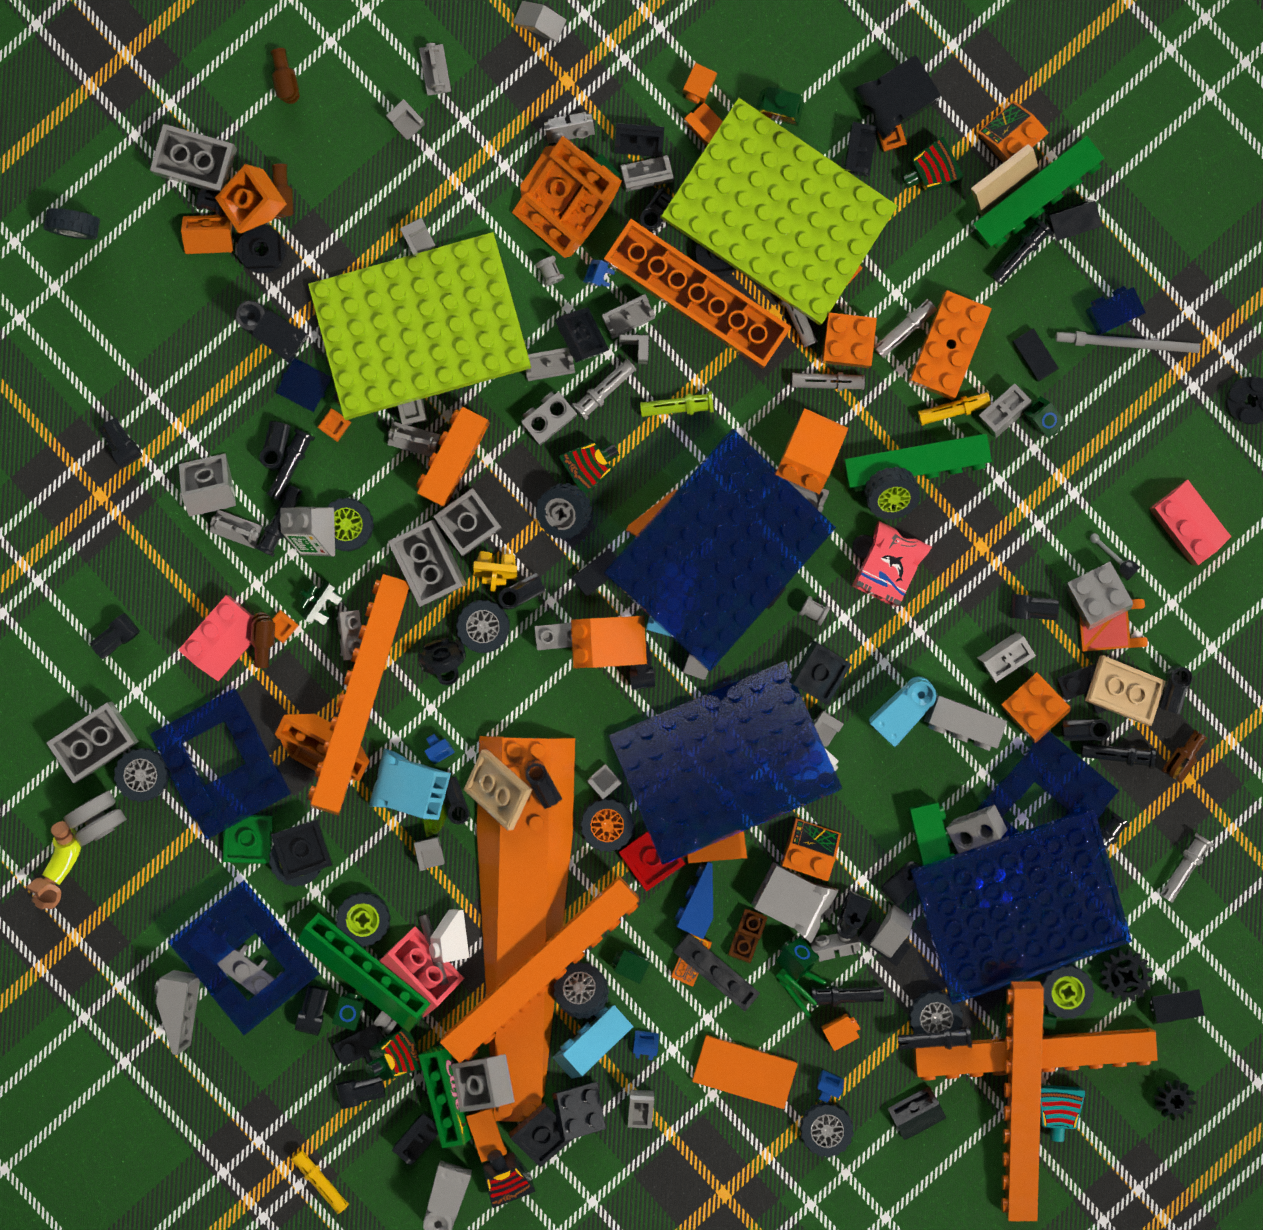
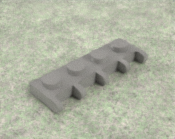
(246, 971)

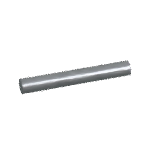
(428, 931)

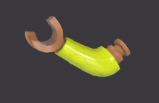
(64, 857)

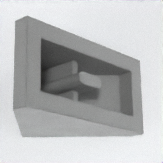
(540, 20)
(892, 931)
(640, 1109)

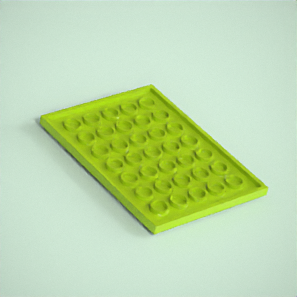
(779, 211)
(419, 326)

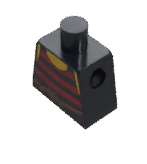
(506, 1178)

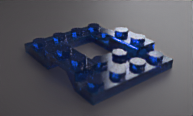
(1059, 774)
(236, 793)
(224, 929)

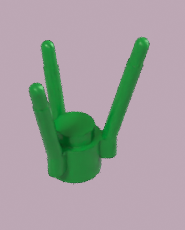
(788, 982)

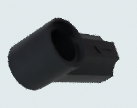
(275, 443)
(123, 448)
(523, 590)
(1028, 607)
(119, 632)
(642, 675)
(1174, 692)
(1083, 730)
(542, 785)
(455, 798)
(311, 1016)
(353, 1092)

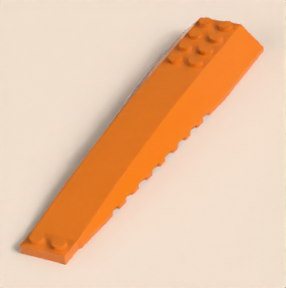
(524, 904)

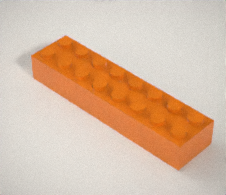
(696, 294)

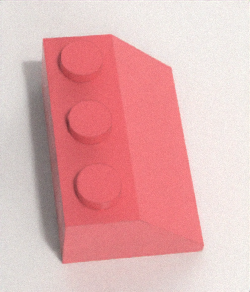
(1190, 523)
(220, 638)
(413, 964)

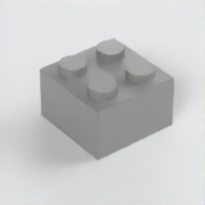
(467, 522)
(1099, 596)
(483, 1083)

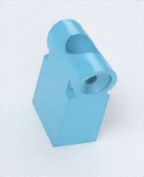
(904, 709)
(409, 786)

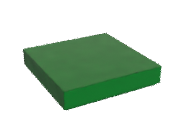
(249, 840)

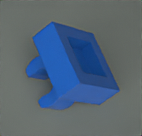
(596, 273)
(439, 749)
(645, 1044)
(829, 1085)

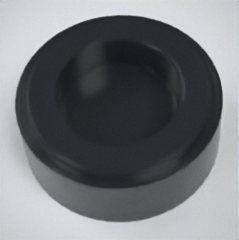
(862, 545)

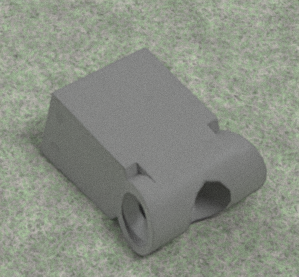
(793, 900)
(446, 1196)

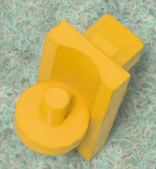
(495, 573)

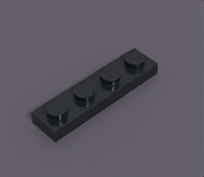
(716, 971)

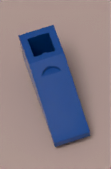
(698, 911)

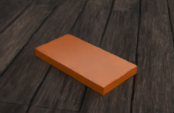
(744, 1071)

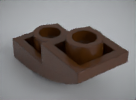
(747, 936)

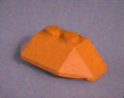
(304, 741)

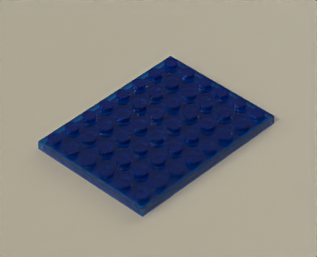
(720, 550)
(724, 762)
(1021, 905)

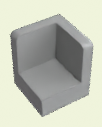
(405, 120)
(417, 237)
(694, 668)
(827, 727)
(604, 781)
(429, 853)

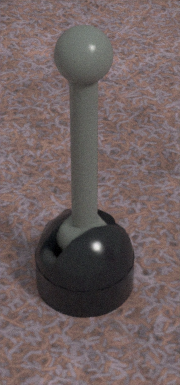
(1127, 567)

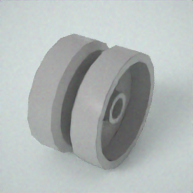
(96, 821)

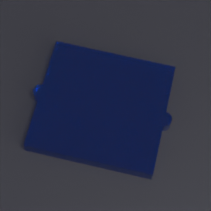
(303, 385)

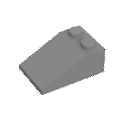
(177, 1005)

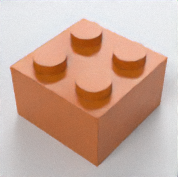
(849, 340)
(1036, 707)

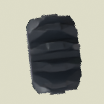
(1169, 1092)

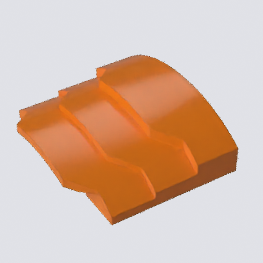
(565, 196)

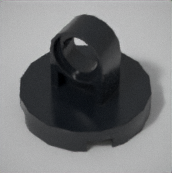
(442, 657)

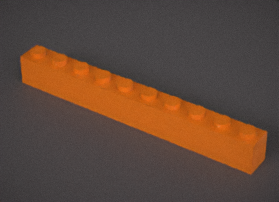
(360, 694)
(539, 969)
(1058, 1050)
(1024, 1101)

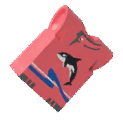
(890, 565)

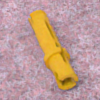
(955, 408)
(319, 1181)

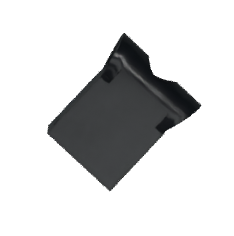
(898, 95)
(271, 330)

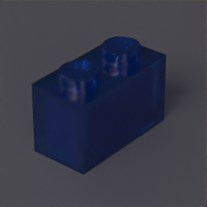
(1116, 310)

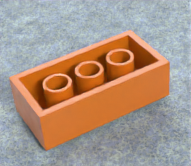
(943, 368)
(453, 457)

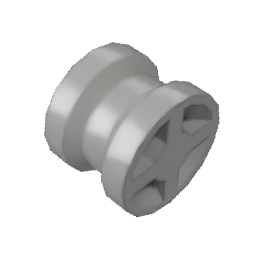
(385, 1022)

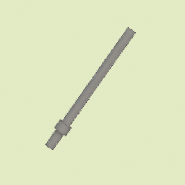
(1081, 338)

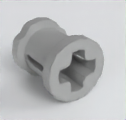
(550, 271)
(814, 610)

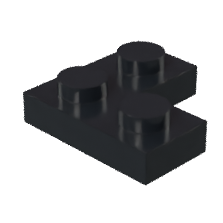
(1078, 683)
(358, 1045)

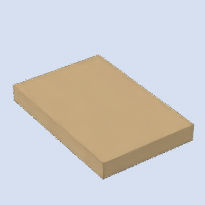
(1005, 180)
(1125, 690)
(497, 789)

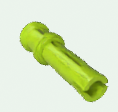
(689, 404)

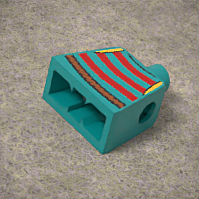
(1060, 1109)

